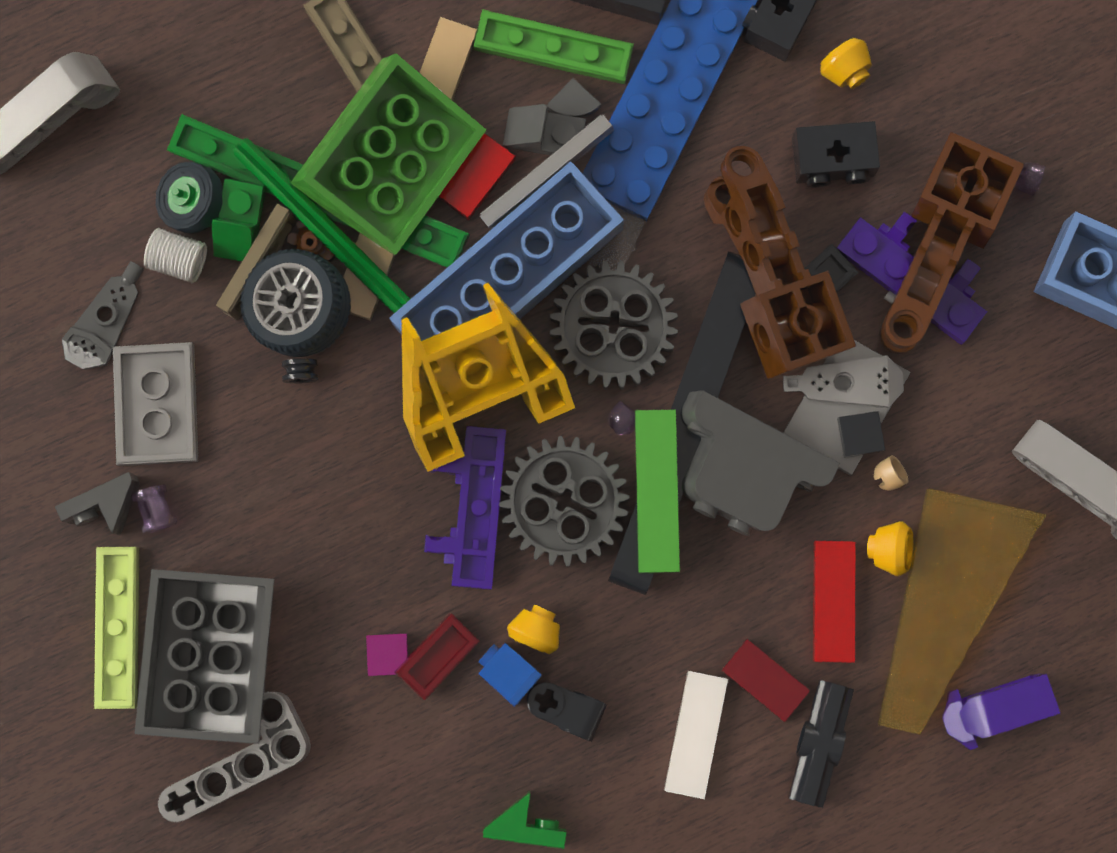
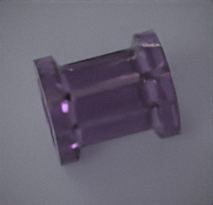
(154, 509)

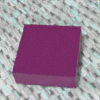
(386, 653)

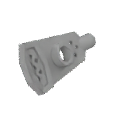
(862, 377)

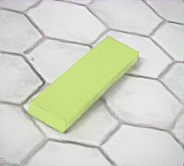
(116, 628)

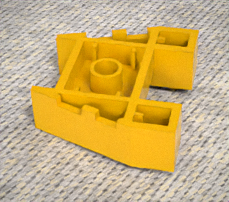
(470, 372)

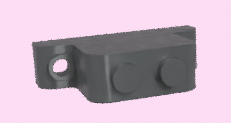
(746, 466)

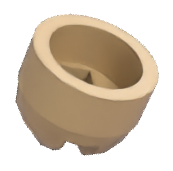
(891, 473)

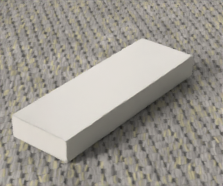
(696, 735)

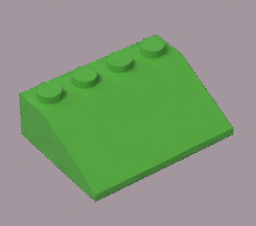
(389, 154)

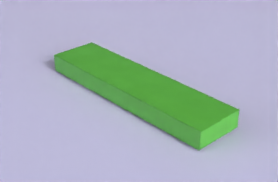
(553, 47)
(657, 491)

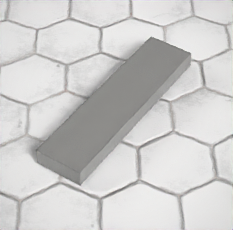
(571, 151)

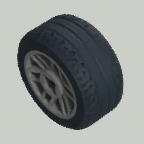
(295, 303)

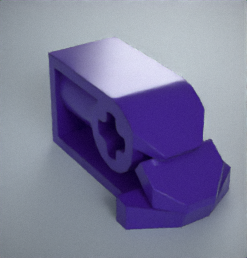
(998, 709)

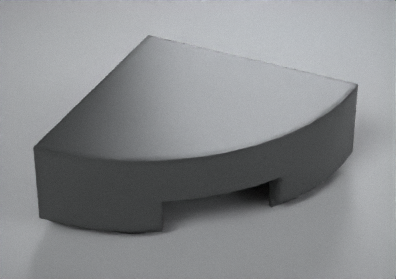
(574, 101)

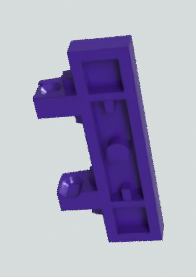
(886, 260)
(474, 540)

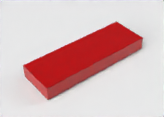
(834, 601)

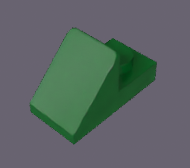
(238, 219)
(512, 827)

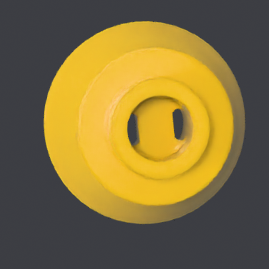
(847, 64)
(892, 548)
(536, 629)

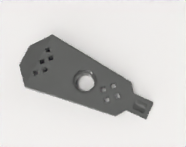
(97, 332)

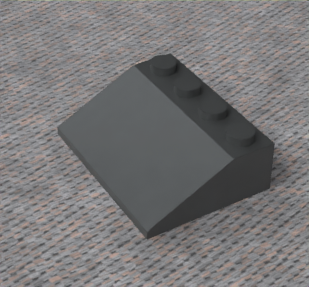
(204, 656)

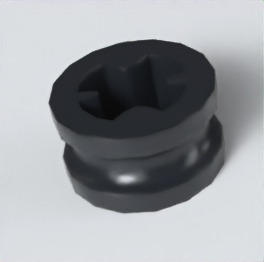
(300, 370)

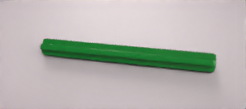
(320, 225)

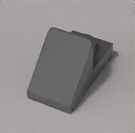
(538, 130)
(111, 498)

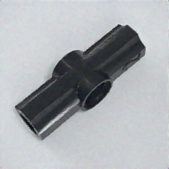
(821, 743)

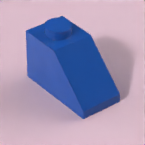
(508, 672)

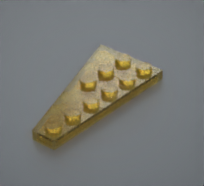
(954, 580)

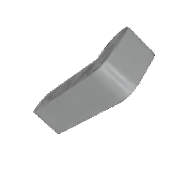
(49, 101)
(1070, 470)
(233, 766)

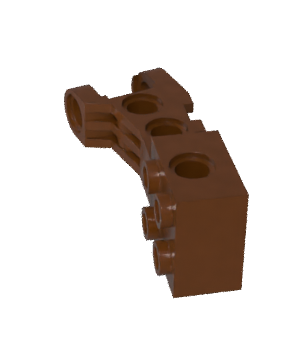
(961, 206)
(793, 313)

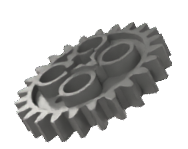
(609, 360)
(581, 469)

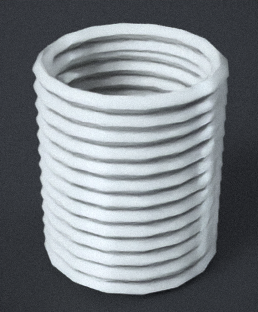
(175, 255)

